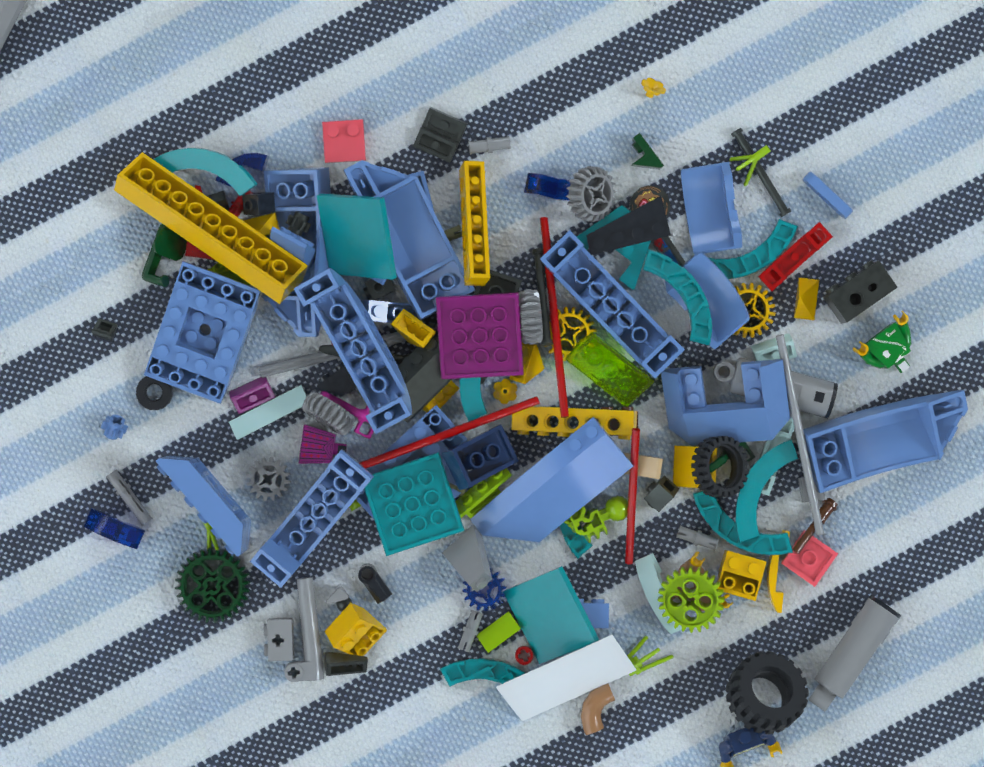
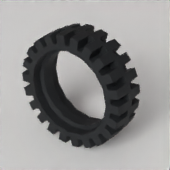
(702, 470)

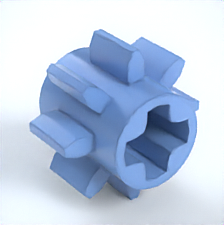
(114, 427)

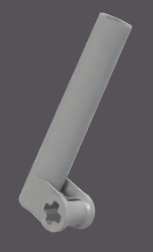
(312, 667)

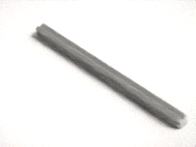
(319, 357)

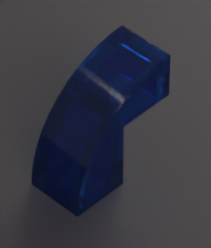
(252, 160)
(547, 187)
(113, 528)

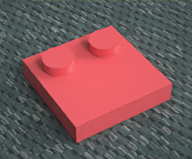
(344, 141)
(811, 561)

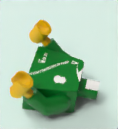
(888, 346)

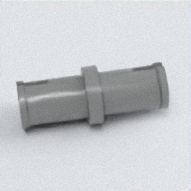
(489, 145)
(697, 538)
(470, 631)

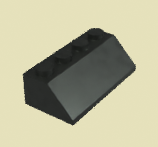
(423, 375)

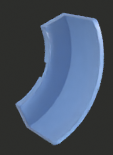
(711, 208)
(724, 301)

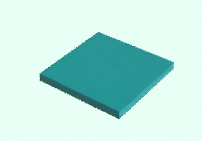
(357, 235)
(413, 504)
(551, 615)

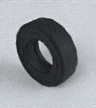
(145, 401)

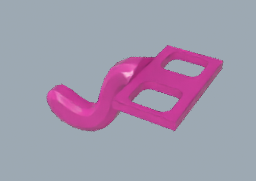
(358, 413)

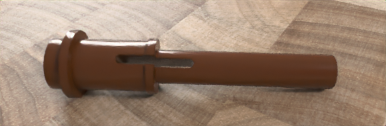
(826, 509)

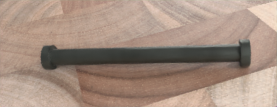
(762, 174)
(538, 252)

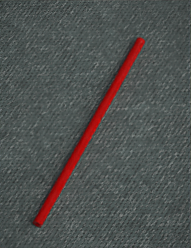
(554, 323)
(450, 432)

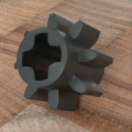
(298, 223)

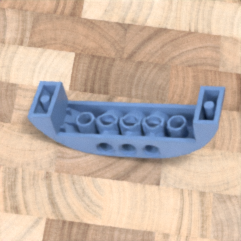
(611, 305)
(359, 347)
(312, 518)

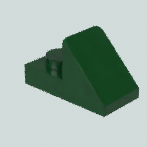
(649, 158)

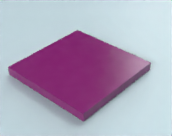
(479, 335)

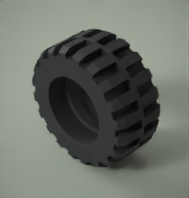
(783, 676)

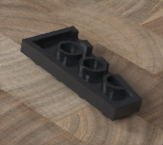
(635, 227)

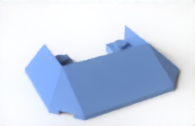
(748, 421)

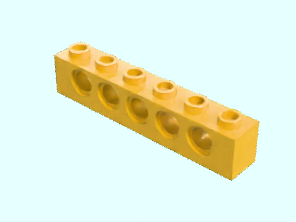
(474, 223)
(521, 422)

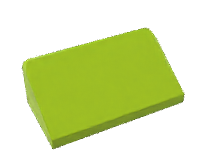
(498, 632)

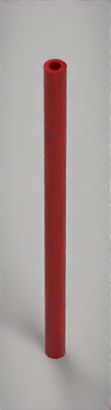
(632, 494)

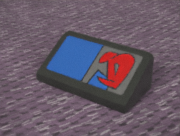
(666, 247)

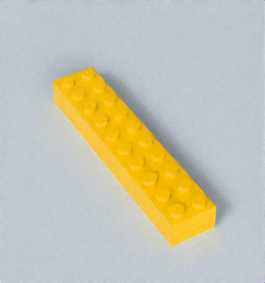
(210, 227)

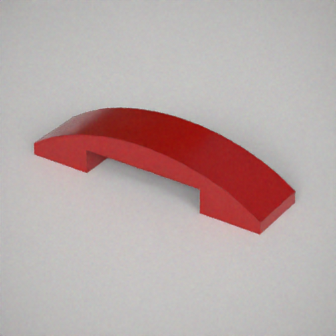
(795, 256)

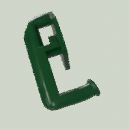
(165, 244)

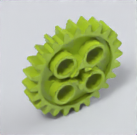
(704, 587)

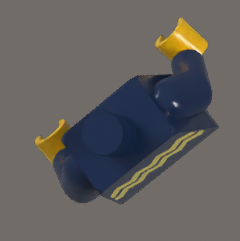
(744, 741)

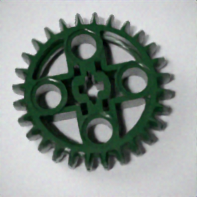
(225, 609)

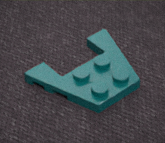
(634, 253)

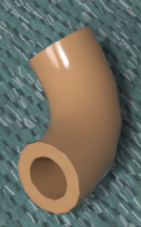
(593, 708)

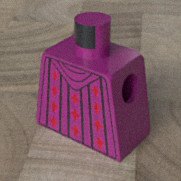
(318, 446)

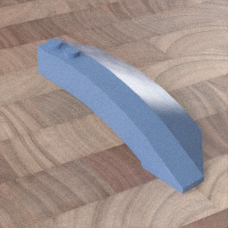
(298, 192)
(420, 247)
(883, 438)
(555, 486)

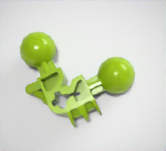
(615, 509)

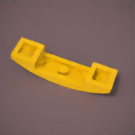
(772, 569)

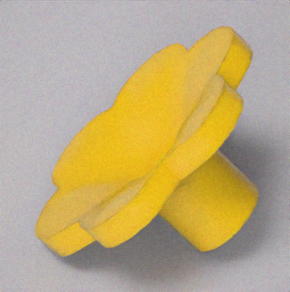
(653, 87)
(511, 388)

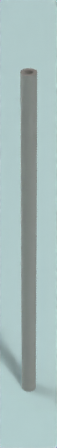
(800, 436)

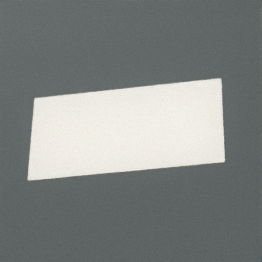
(566, 678)

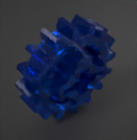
(489, 598)

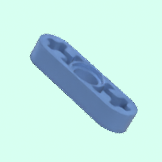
(827, 195)

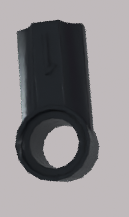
(375, 584)

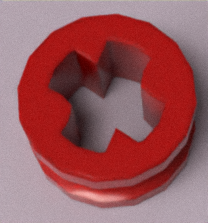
(520, 660)

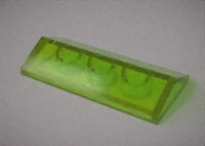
(609, 369)

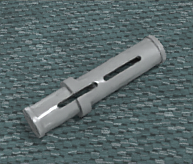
(123, 489)

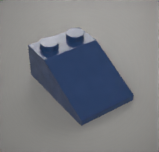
(480, 457)

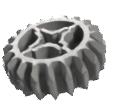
(593, 198)
(530, 317)
(328, 413)

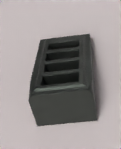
(344, 664)

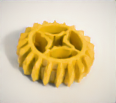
(763, 317)
(585, 326)

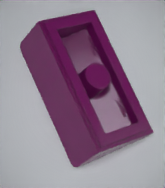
(251, 394)

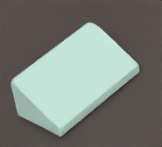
(769, 349)

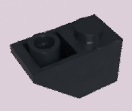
(338, 382)

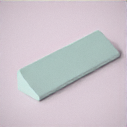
(268, 412)

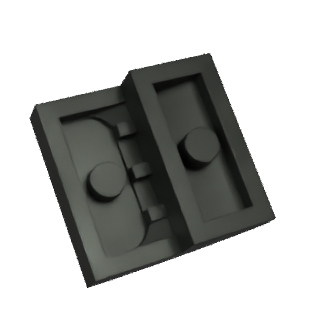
(440, 134)

